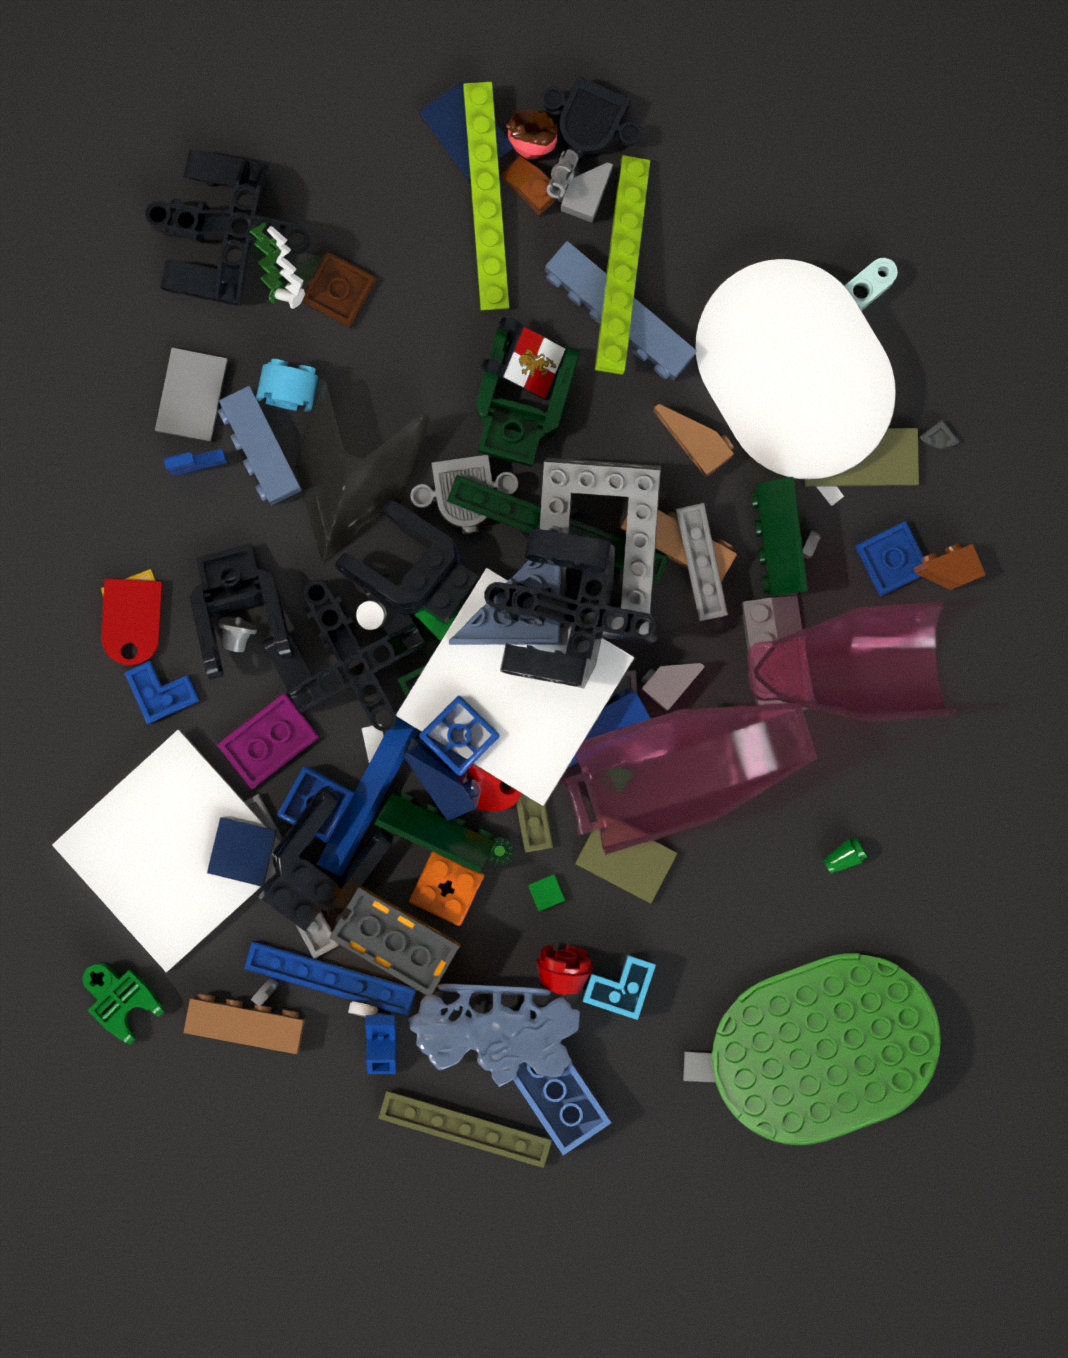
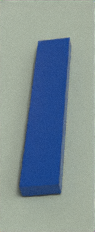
(366, 798)
(330, 978)

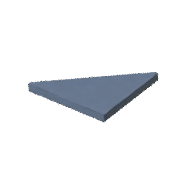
(491, 627)

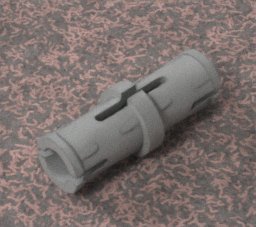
(562, 173)

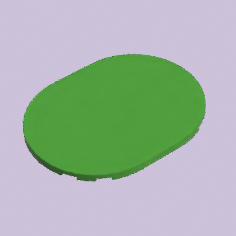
(826, 1049)

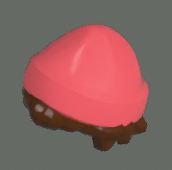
(532, 133)

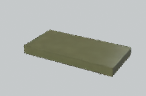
(890, 464)

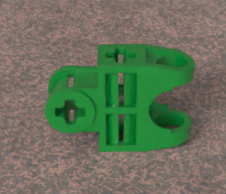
(115, 1018)

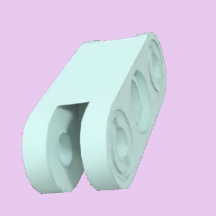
(872, 282)

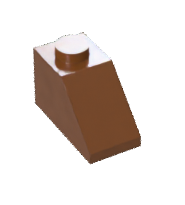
(529, 184)

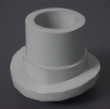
(235, 633)

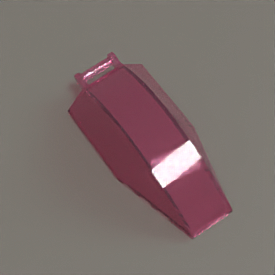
(685, 769)

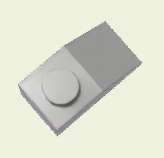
(585, 193)
(669, 682)

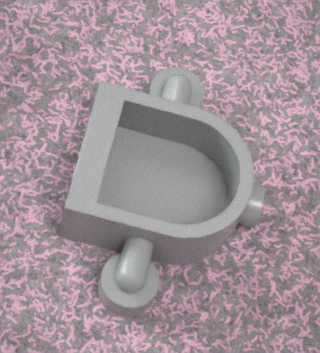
(444, 474)

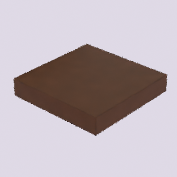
(338, 289)

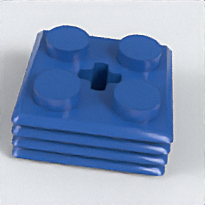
(452, 759)
(303, 790)

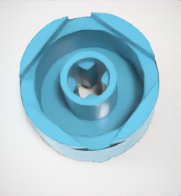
(287, 386)

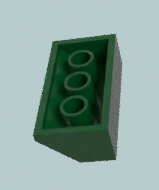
(780, 538)
(435, 833)

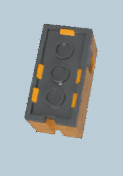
(395, 941)

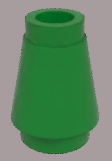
(846, 856)

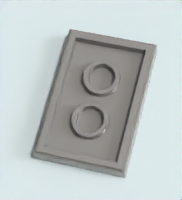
(191, 395)

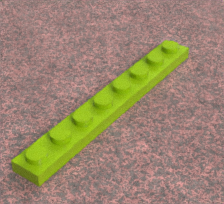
(486, 196)
(622, 265)

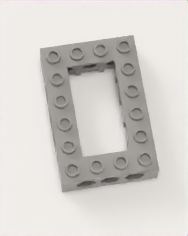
(614, 479)

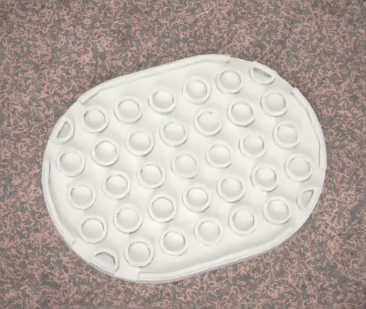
(795, 369)

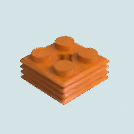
(428, 894)

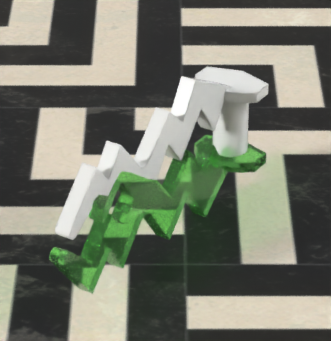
(294, 292)

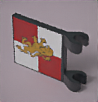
(530, 360)

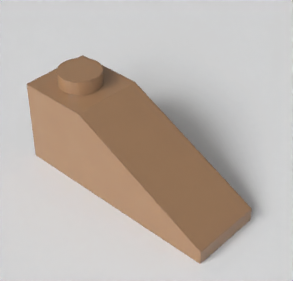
(699, 442)

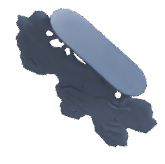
(500, 1036)

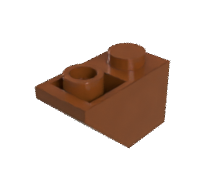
(952, 569)

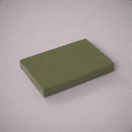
(634, 869)

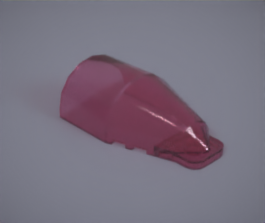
(857, 665)

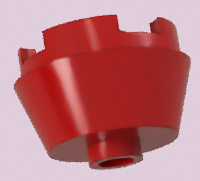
(564, 970)

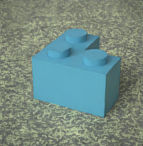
(625, 995)

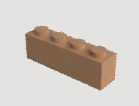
(670, 543)
(244, 1025)

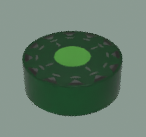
(502, 852)

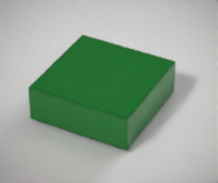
(546, 893)

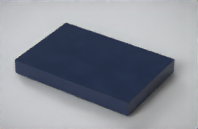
(448, 124)

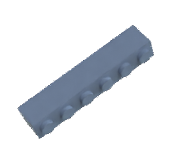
(647, 333)

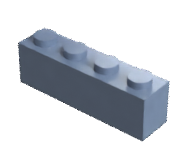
(260, 446)

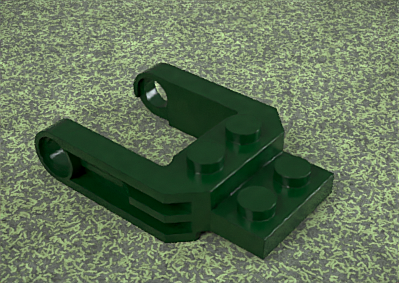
(512, 428)

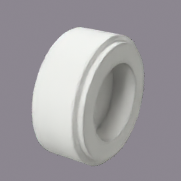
(371, 614)
(362, 1009)

